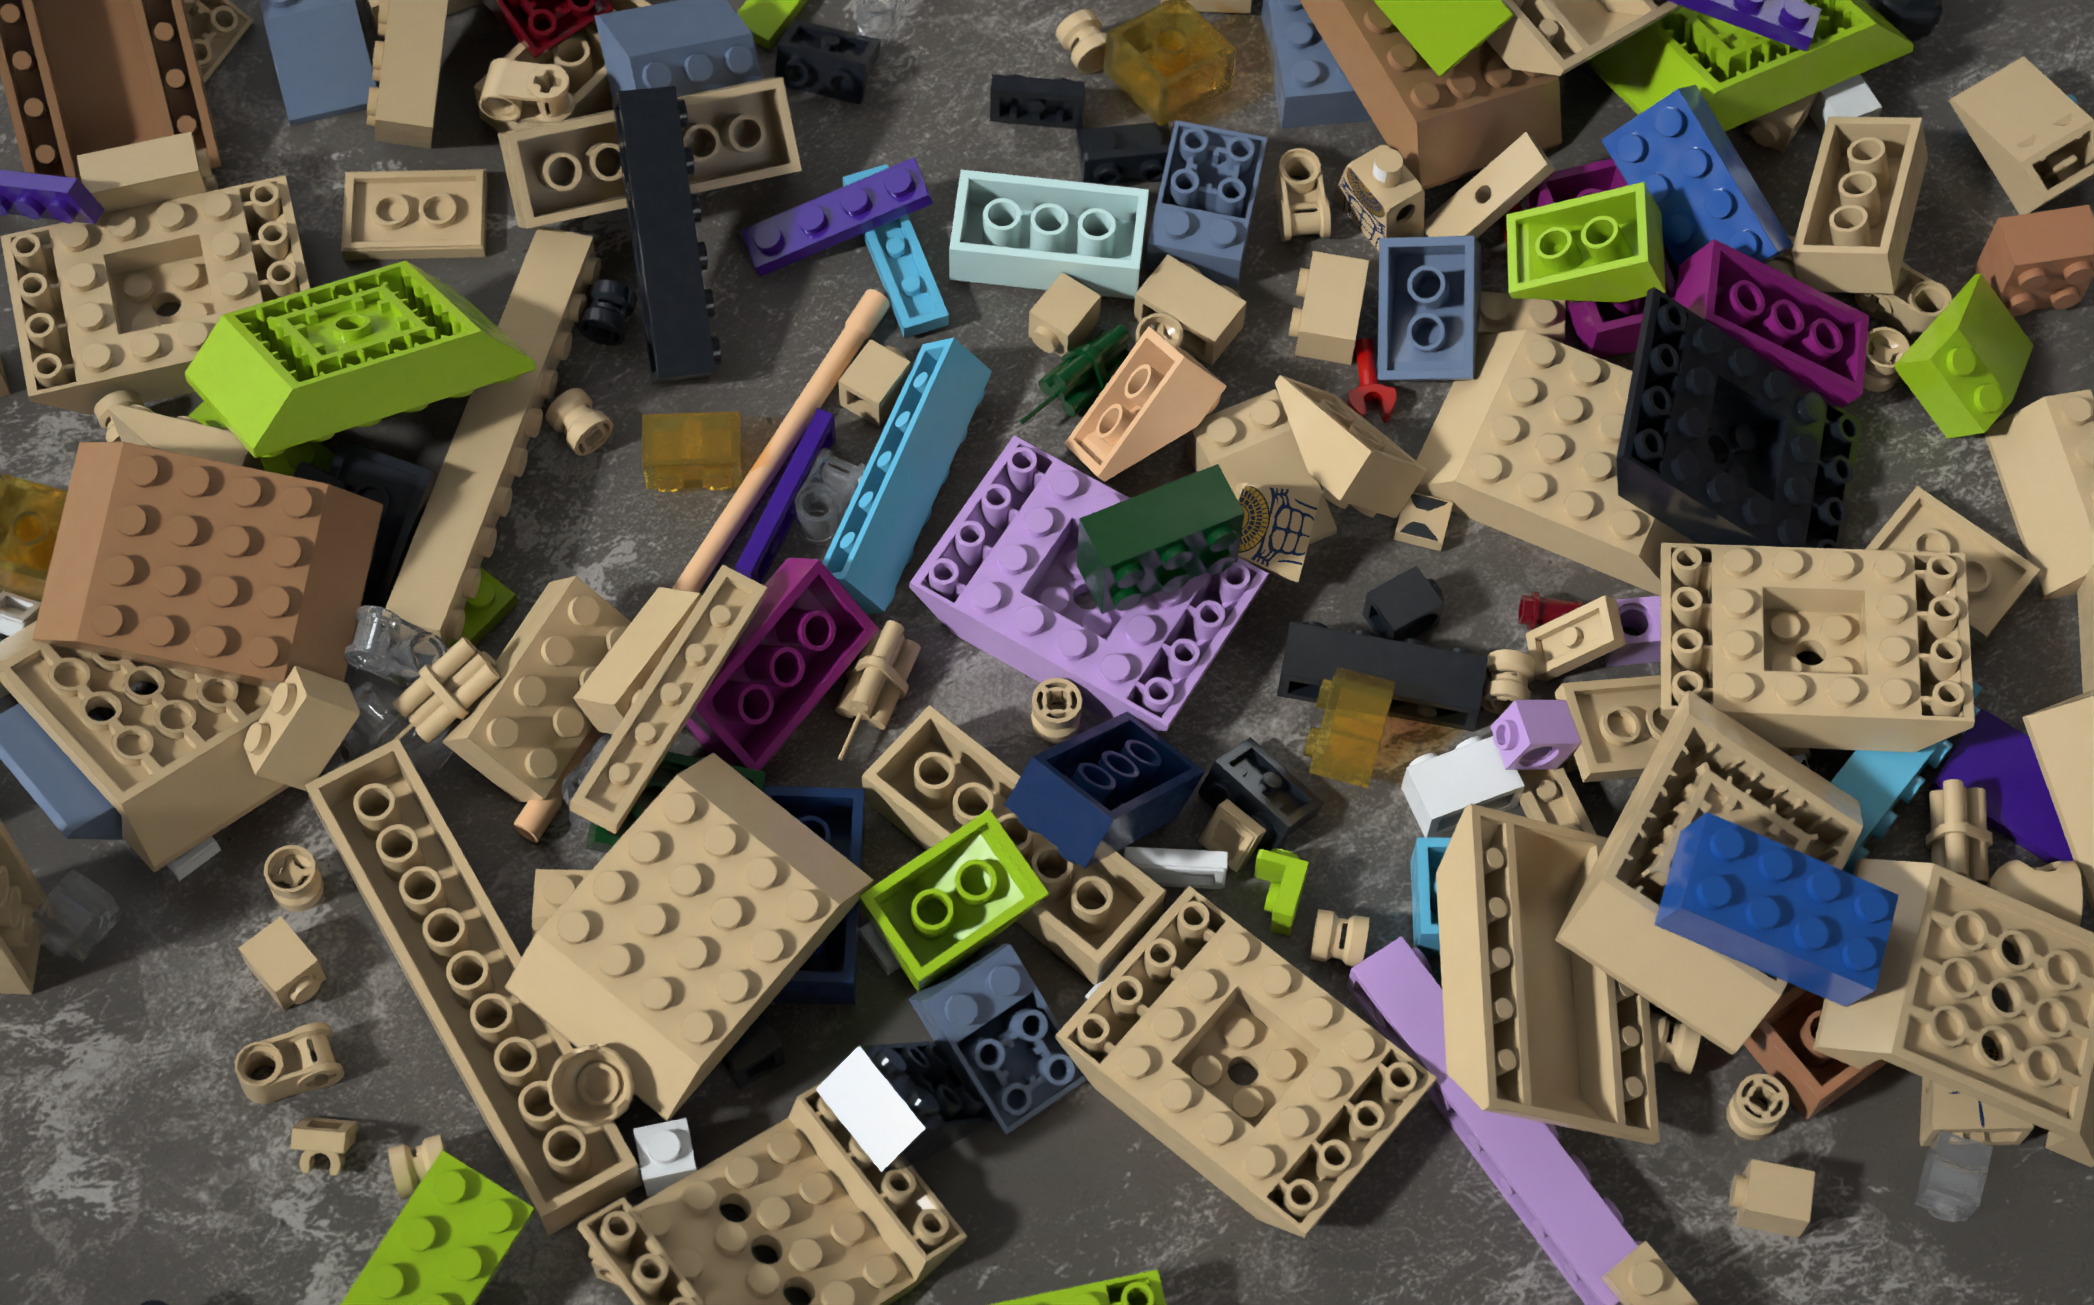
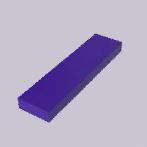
(781, 508)

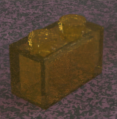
(692, 450)
(1351, 726)

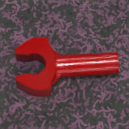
(1369, 387)

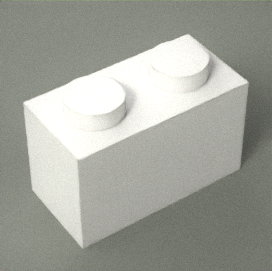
(1447, 783)

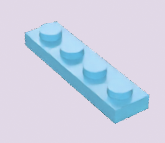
(904, 272)

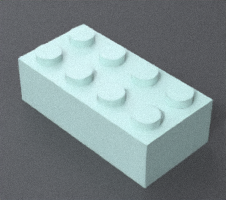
(1036, 228)

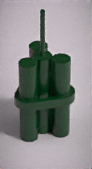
(1084, 371)

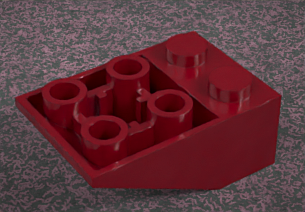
(546, 23)

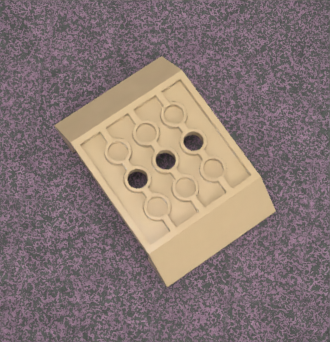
(164, 757)
(1939, 1002)
(807, 1195)

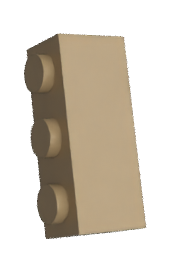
(634, 657)

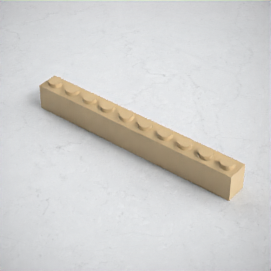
(493, 438)

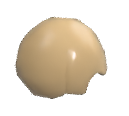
(591, 1085)

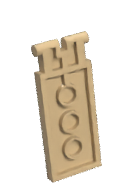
(1619, 725)

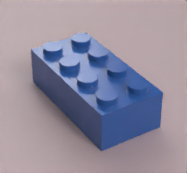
(1696, 179)
(1777, 910)

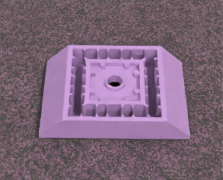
(1011, 581)

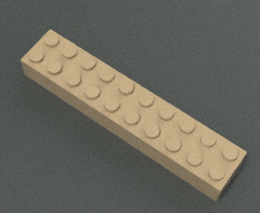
(459, 969)

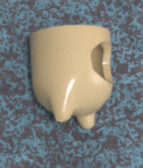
(2050, 888)

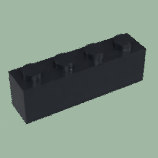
(1430, 682)

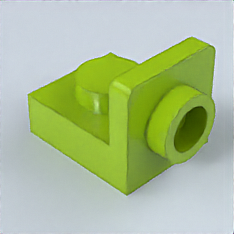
(1287, 881)

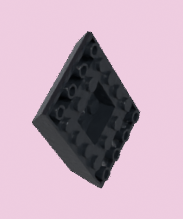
(1777, 444)

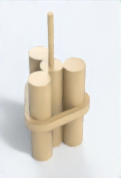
(877, 679)
(446, 690)
(1960, 830)

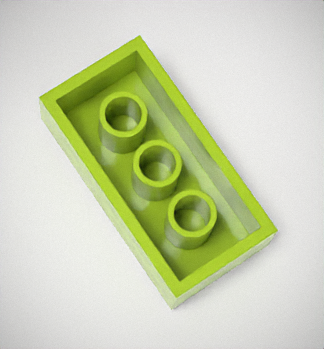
(443, 1241)

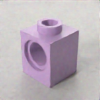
(1644, 617)
(1535, 734)

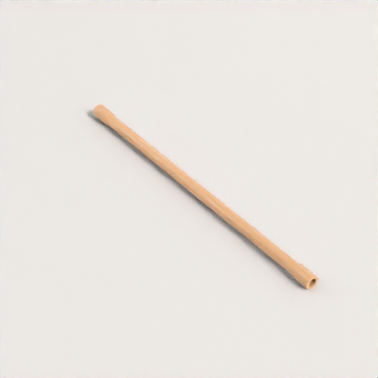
(859, 327)

